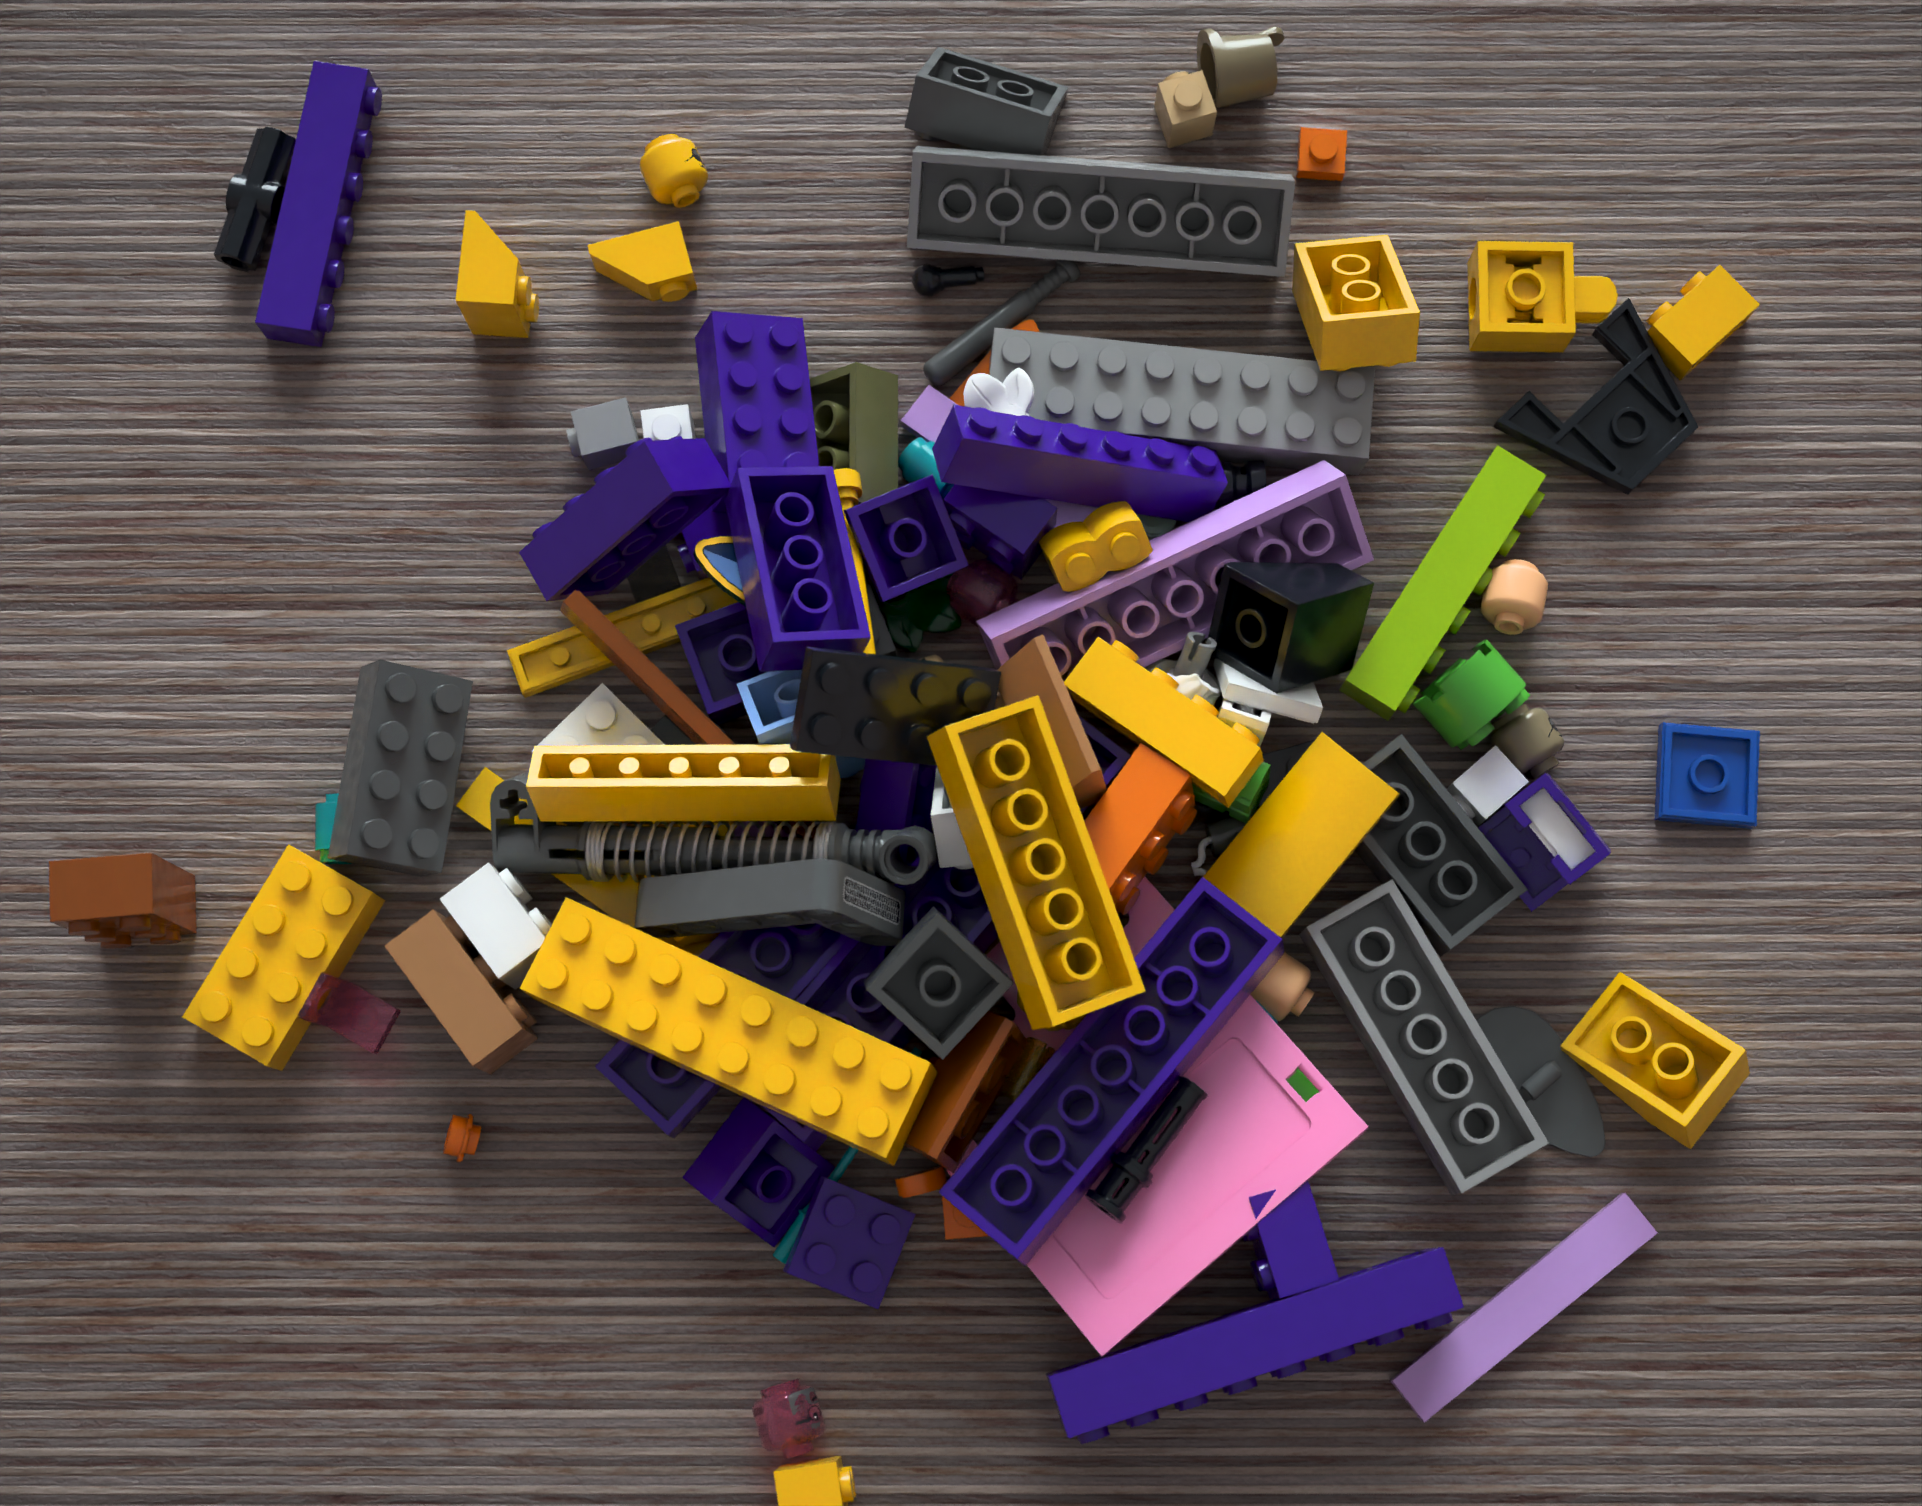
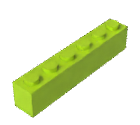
(1443, 583)

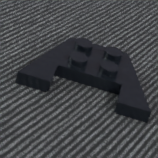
(1625, 424)

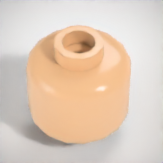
(1515, 597)
(1285, 988)

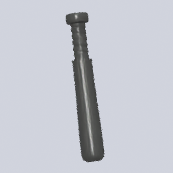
(979, 338)

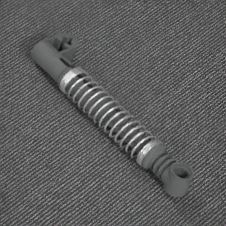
(685, 848)

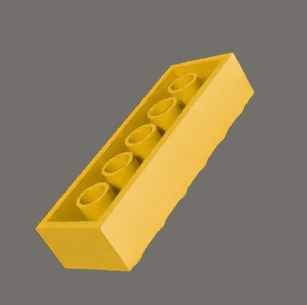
(1035, 863)

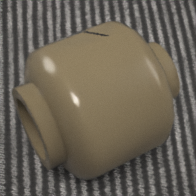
(1528, 740)

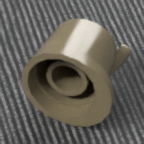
(1239, 65)

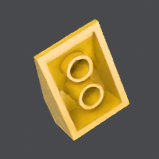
(1658, 1059)

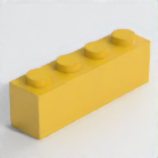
(1154, 713)

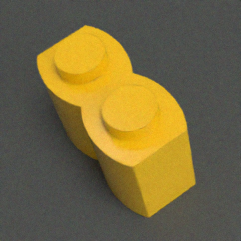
(1104, 542)

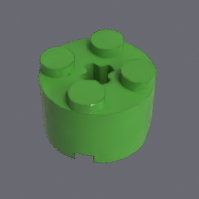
(1471, 695)

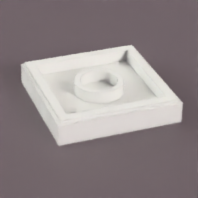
(1297, 703)

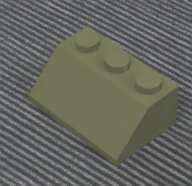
(858, 424)

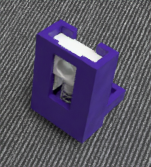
(1544, 840)

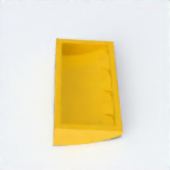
(1301, 835)

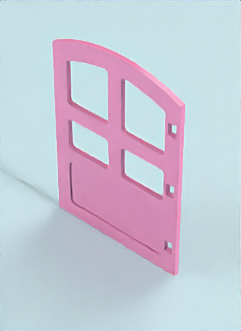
(1237, 1144)

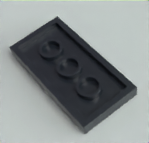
(884, 704)

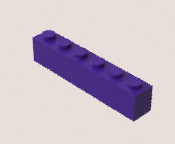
(318, 204)
(1077, 464)

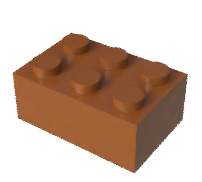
(122, 899)

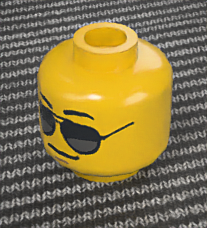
(673, 170)

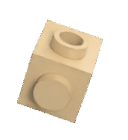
(1185, 108)

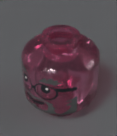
(788, 1418)

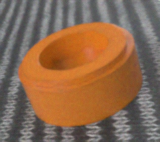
(921, 1182)

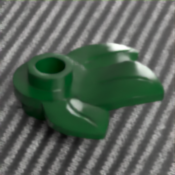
(918, 612)

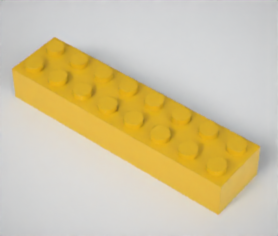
(730, 1031)

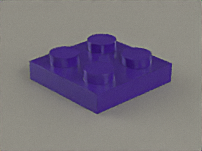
(849, 1242)

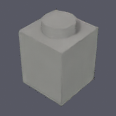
(602, 433)

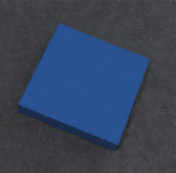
(1707, 775)

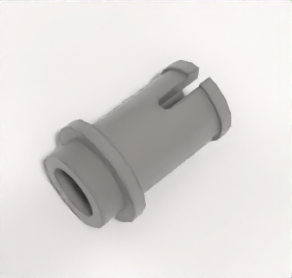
(1194, 655)

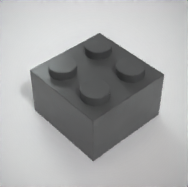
(937, 982)

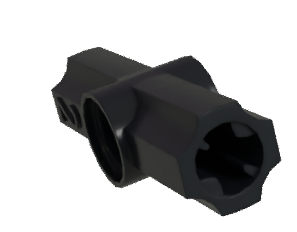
(255, 199)

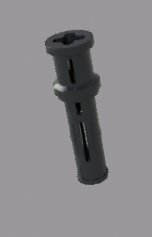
(1185, 1098)

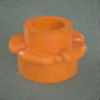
(461, 1137)

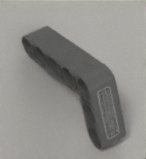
(772, 897)

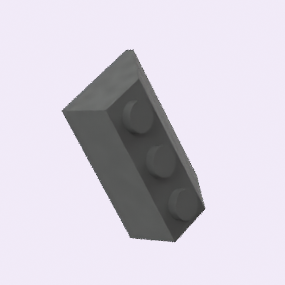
(983, 105)

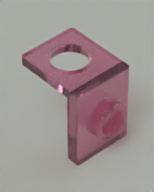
(350, 1012)

